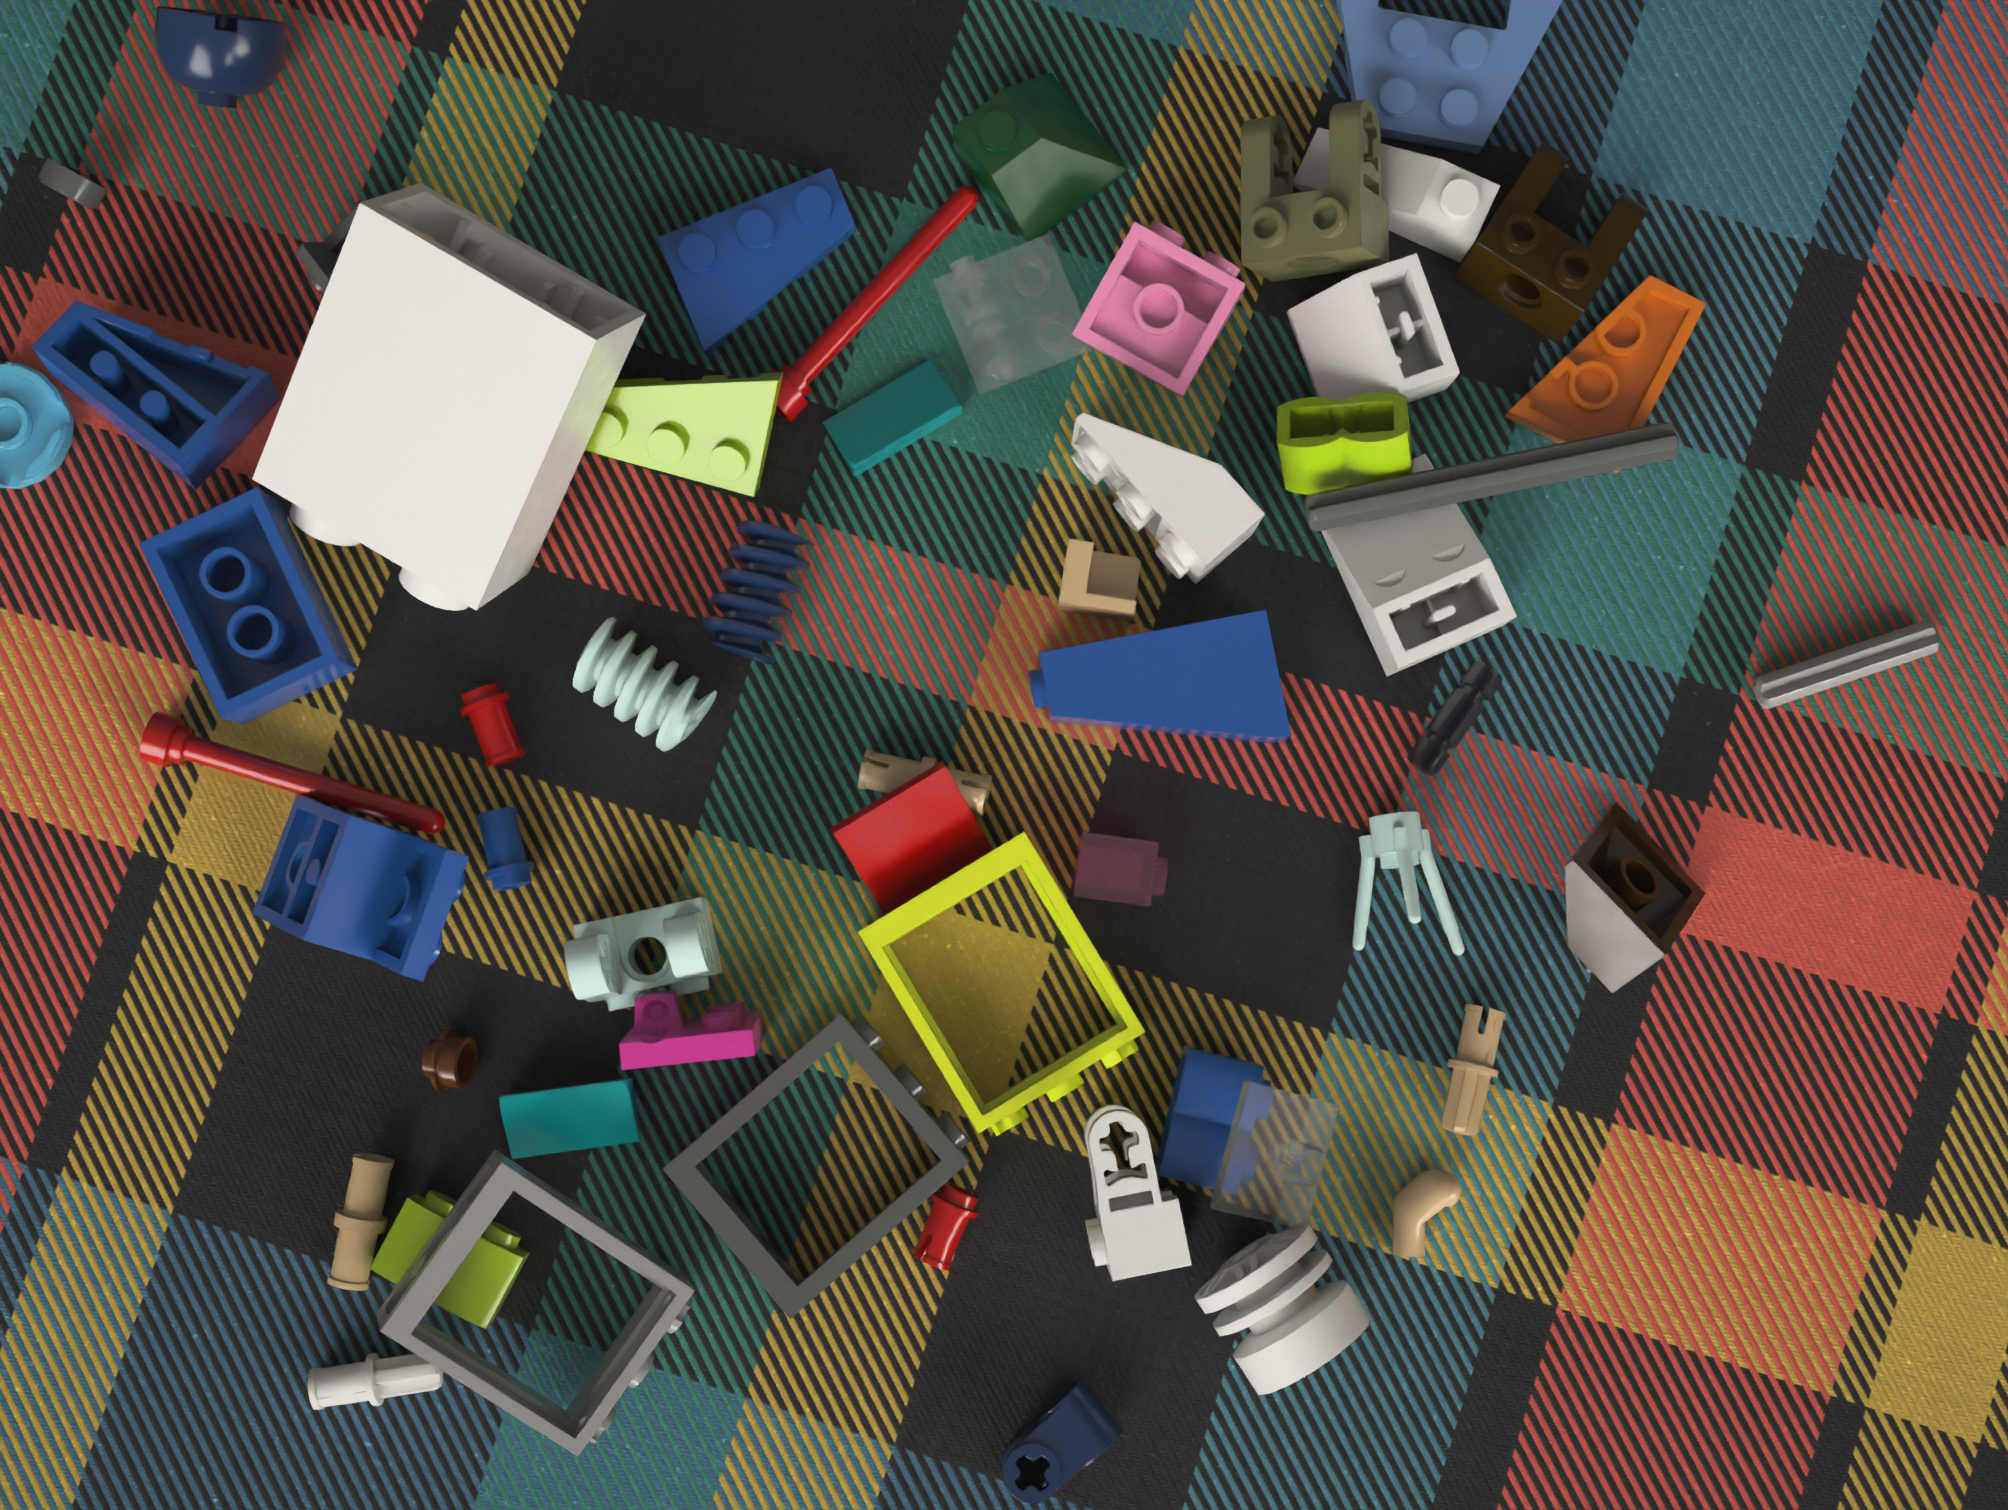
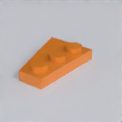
(1614, 371)

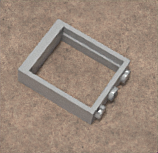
(622, 1365)

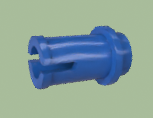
(504, 849)

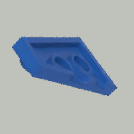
(752, 251)

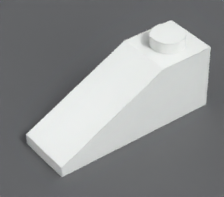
(1424, 194)

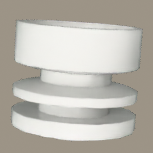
(1289, 1318)

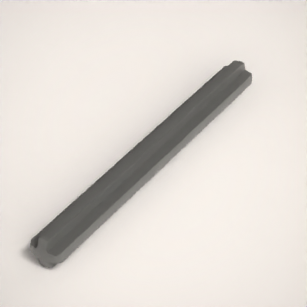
(1491, 476)

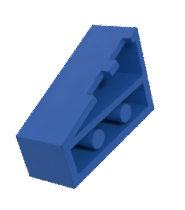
(157, 391)

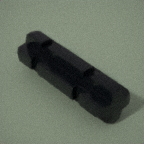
(1454, 718)

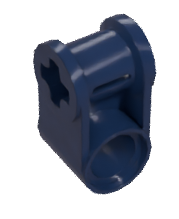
(1068, 1435)

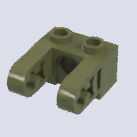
(1321, 228)

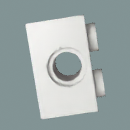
(1136, 1222)

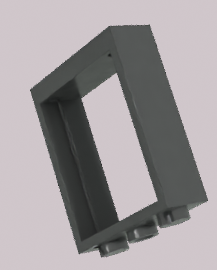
(743, 1234)

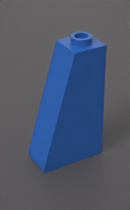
(1177, 680)

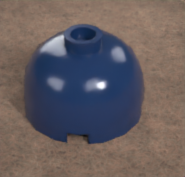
(219, 52)

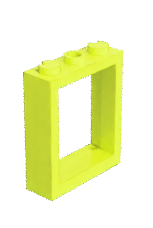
(1057, 1077)

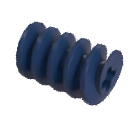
(755, 590)

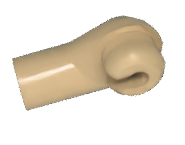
(1418, 1203)

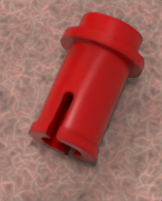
(492, 724)
(945, 1225)

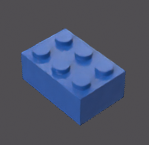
(248, 606)

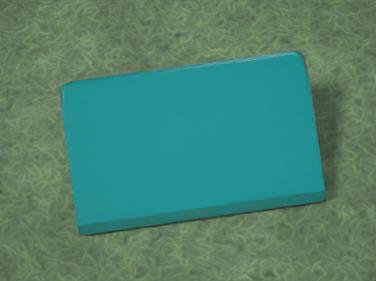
(893, 417)
(570, 1118)

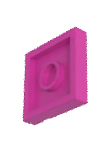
(666, 1038)

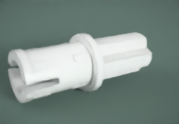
(372, 1380)

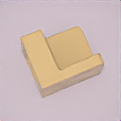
(1098, 582)

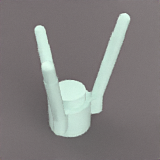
(1401, 845)

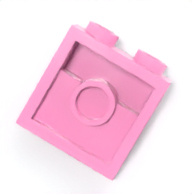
(1160, 306)

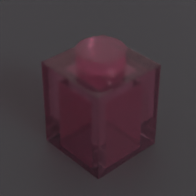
(1118, 870)

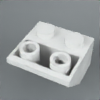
(1375, 335)

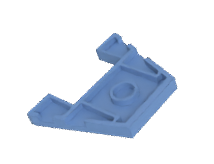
(1438, 76)

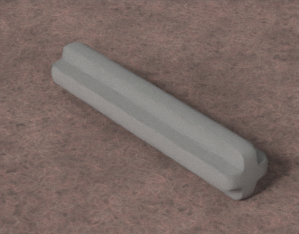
(1845, 664)

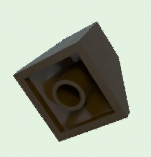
(1624, 900)

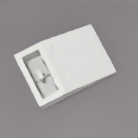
(1177, 496)
(1419, 582)

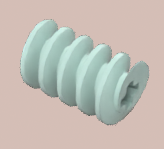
(640, 687)

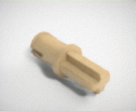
(1472, 1071)

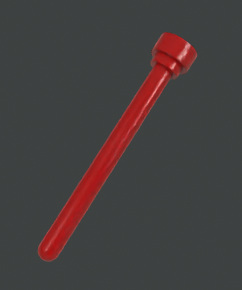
(798, 377)
(170, 741)

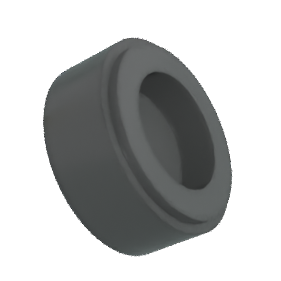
(71, 184)

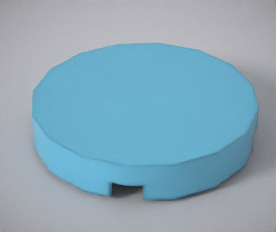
(33, 426)

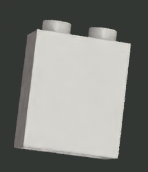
(444, 397)

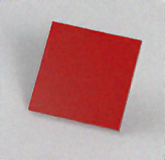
(912, 838)

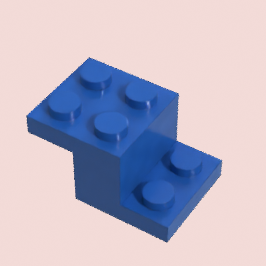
(361, 887)

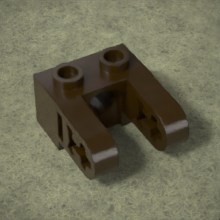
(1537, 267)

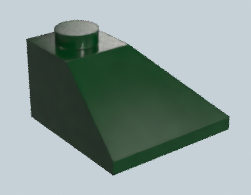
(1036, 154)

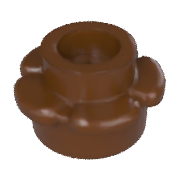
(450, 1060)

